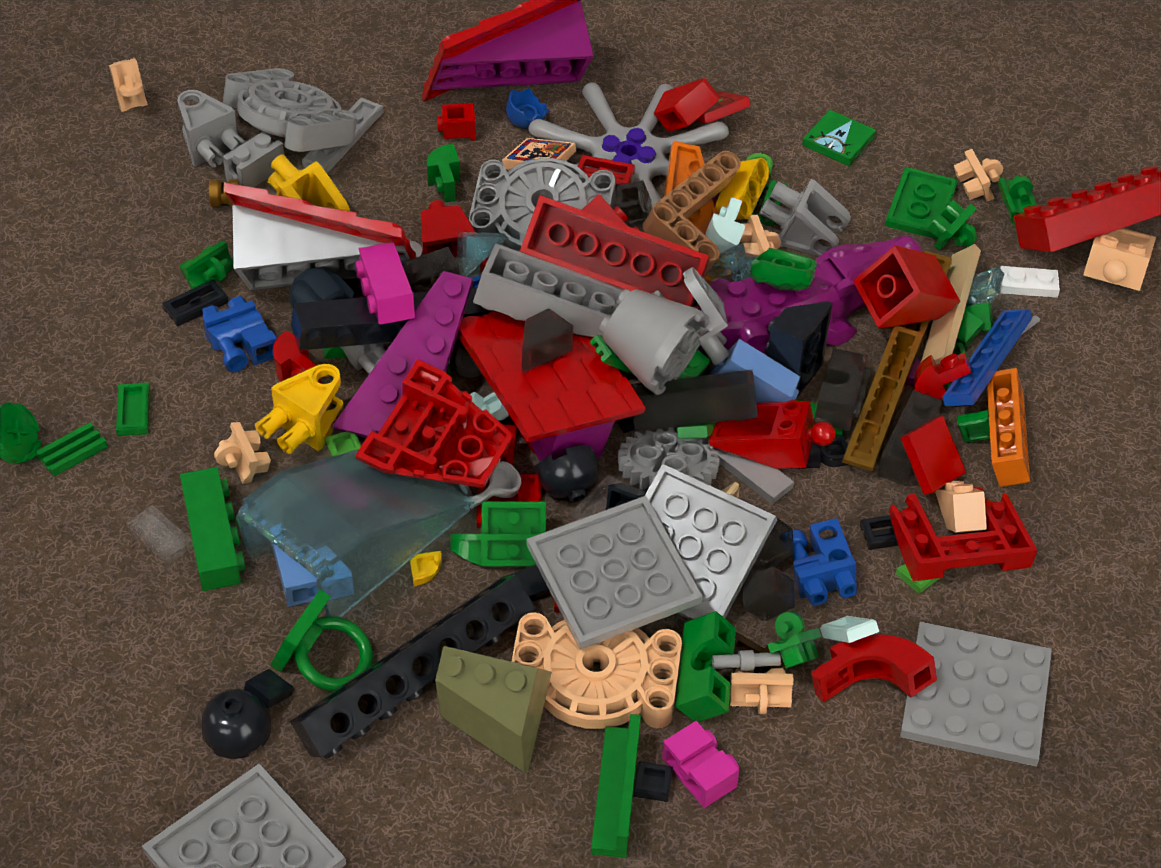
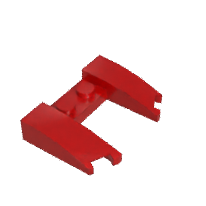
(929, 556)

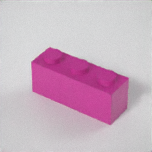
(385, 283)

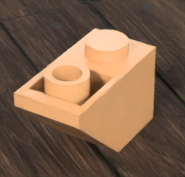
(962, 507)

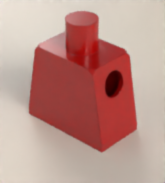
(441, 227)

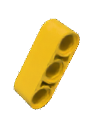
(746, 186)

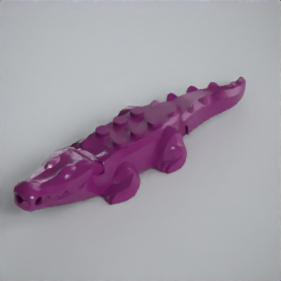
(753, 305)

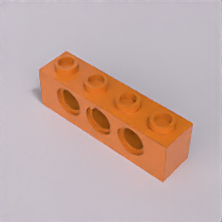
(1008, 428)

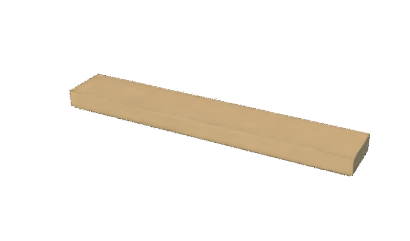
(945, 330)

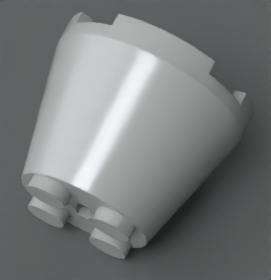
(653, 336)

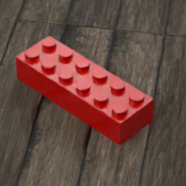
(1090, 212)
(610, 251)

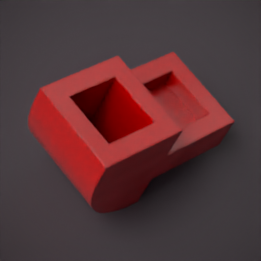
(288, 358)
(933, 377)

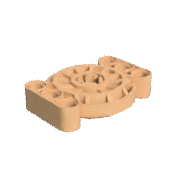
(607, 697)

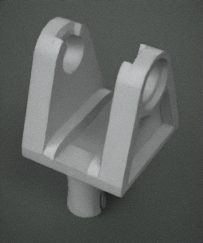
(208, 128)
(807, 217)
(713, 306)

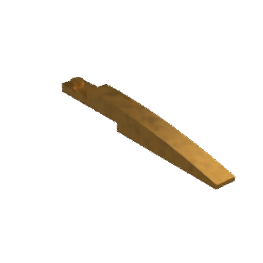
(887, 389)

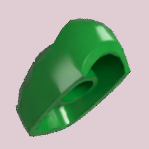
(783, 269)

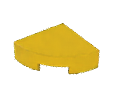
(424, 566)

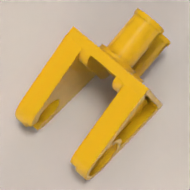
(306, 184)
(301, 409)

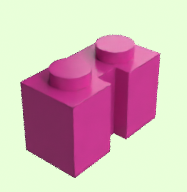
(699, 764)

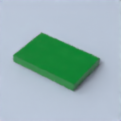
(919, 201)

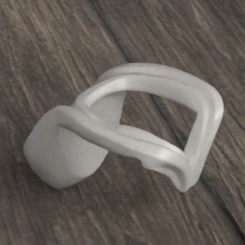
(503, 483)

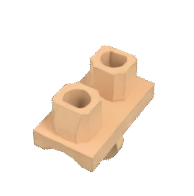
(128, 84)
(982, 175)
(757, 239)
(239, 453)
(761, 689)

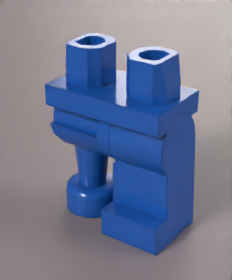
(236, 325)
(828, 569)

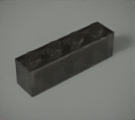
(698, 401)

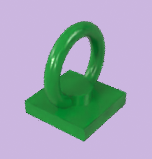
(306, 633)

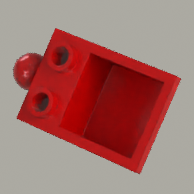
(775, 438)

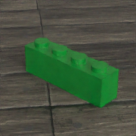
(211, 530)

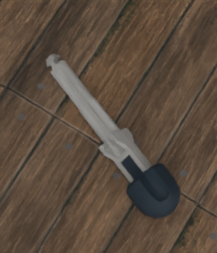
(325, 285)

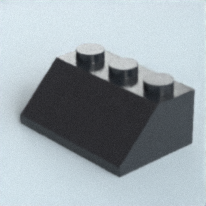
(800, 339)

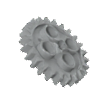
(644, 454)

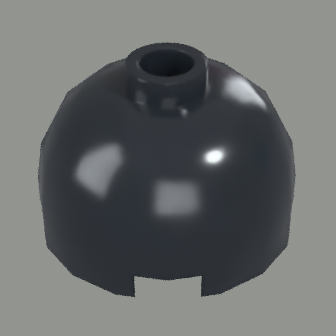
(569, 474)
(235, 723)

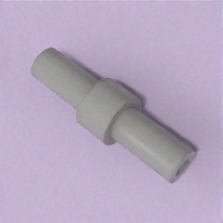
(746, 660)

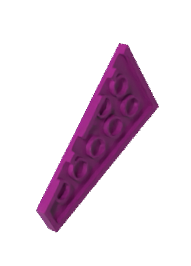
(425, 338)

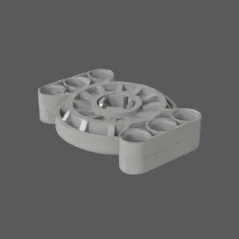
(289, 109)
(518, 190)

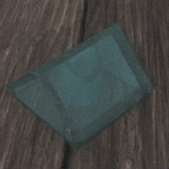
(475, 248)

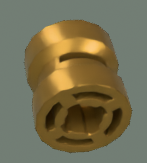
(216, 191)

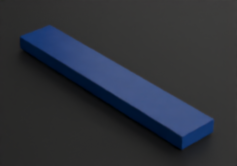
(988, 357)

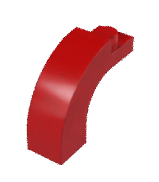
(875, 657)

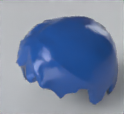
(524, 108)

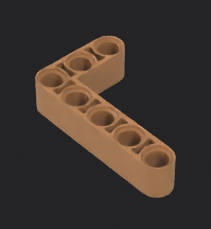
(671, 213)

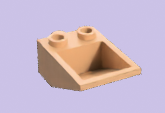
(1120, 257)

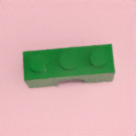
(700, 688)

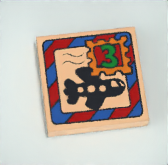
(538, 148)

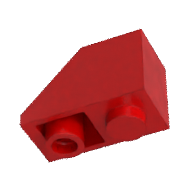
(685, 104)

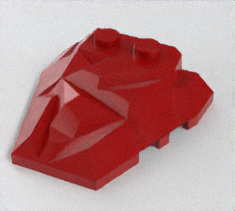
(437, 433)

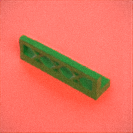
(616, 790)

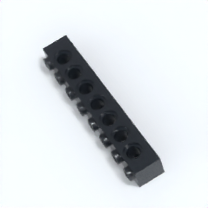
(314, 723)

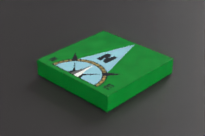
(839, 137)

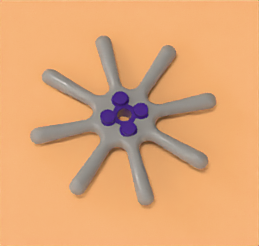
(630, 144)

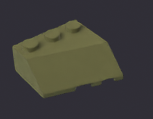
(493, 701)

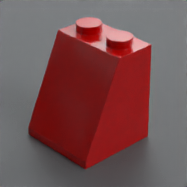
(906, 288)

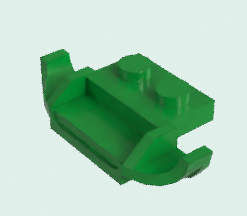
(503, 534)

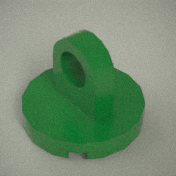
(18, 434)

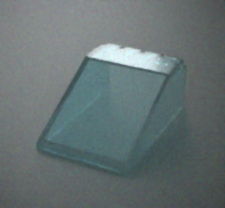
(348, 522)

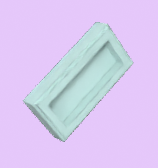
(849, 629)

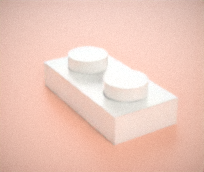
(1030, 281)

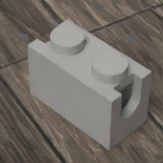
(252, 160)

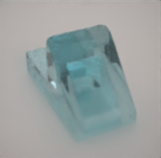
(732, 265)
(985, 286)

